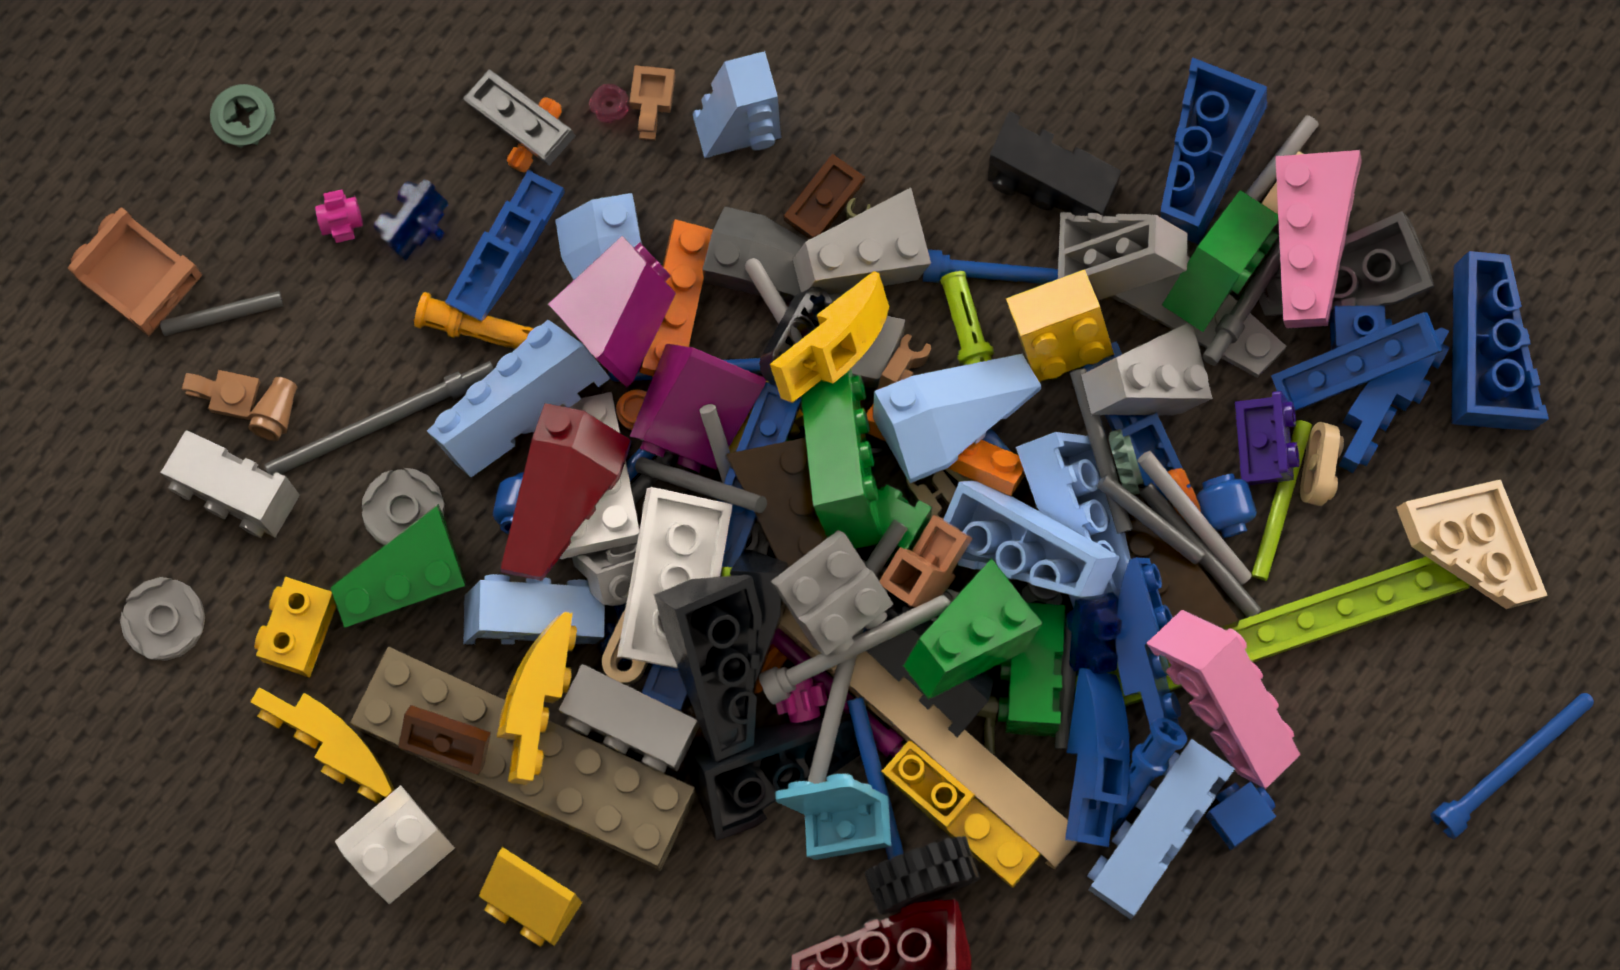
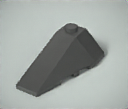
(749, 235)

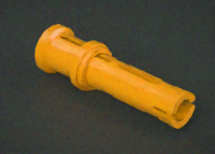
(443, 317)

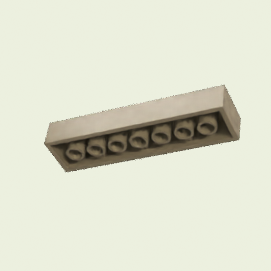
(579, 779)

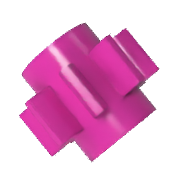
(339, 216)
(804, 701)

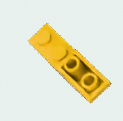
(837, 344)
(537, 680)
(341, 749)
(960, 813)

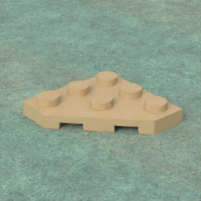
(1476, 540)

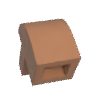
(928, 568)

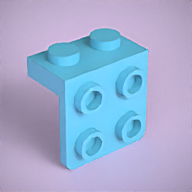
(839, 815)

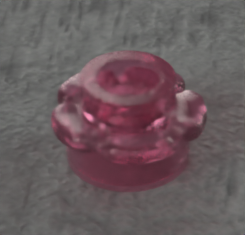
(607, 93)

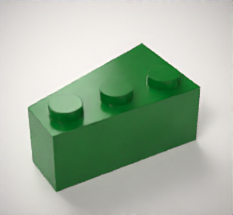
(1223, 260)
(402, 572)
(973, 633)
(1035, 678)

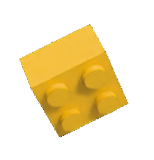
(1060, 326)

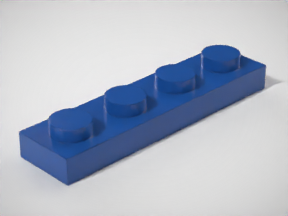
(1358, 362)

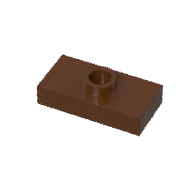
(824, 197)
(444, 739)

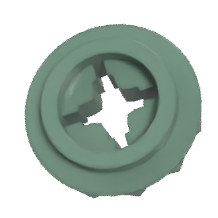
(224, 112)
(1125, 461)

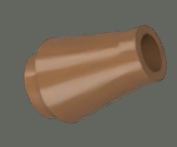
(273, 411)

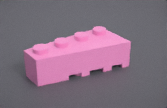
(1313, 220)
(1227, 695)

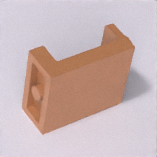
(133, 271)

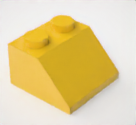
(529, 898)

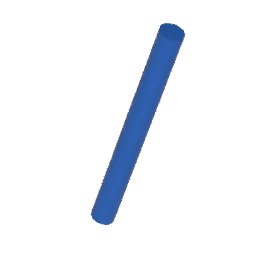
(872, 765)

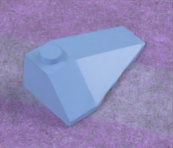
(594, 228)
(946, 410)

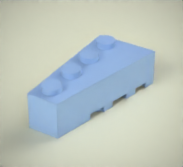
(510, 399)
(1065, 489)
(1027, 543)
(1160, 828)

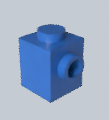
(1355, 322)
(1241, 813)

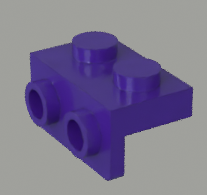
(1265, 439)

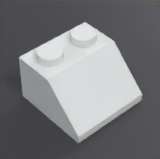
(394, 845)

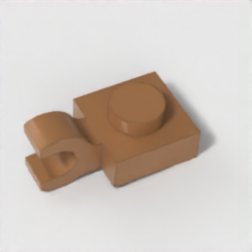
(651, 94)
(902, 361)
(228, 395)

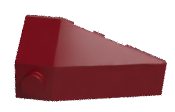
(564, 477)
(917, 938)

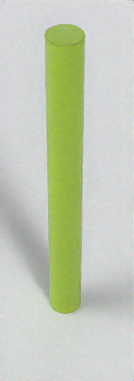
(1279, 508)

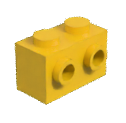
(295, 627)

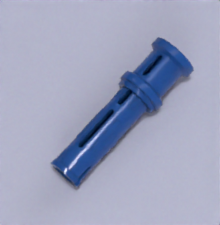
(1148, 762)

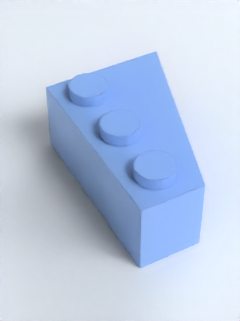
(740, 109)
(523, 610)

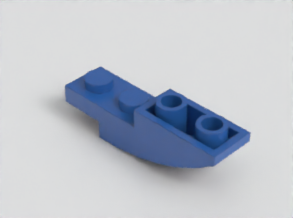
(1373, 404)
(1141, 619)
(1103, 761)

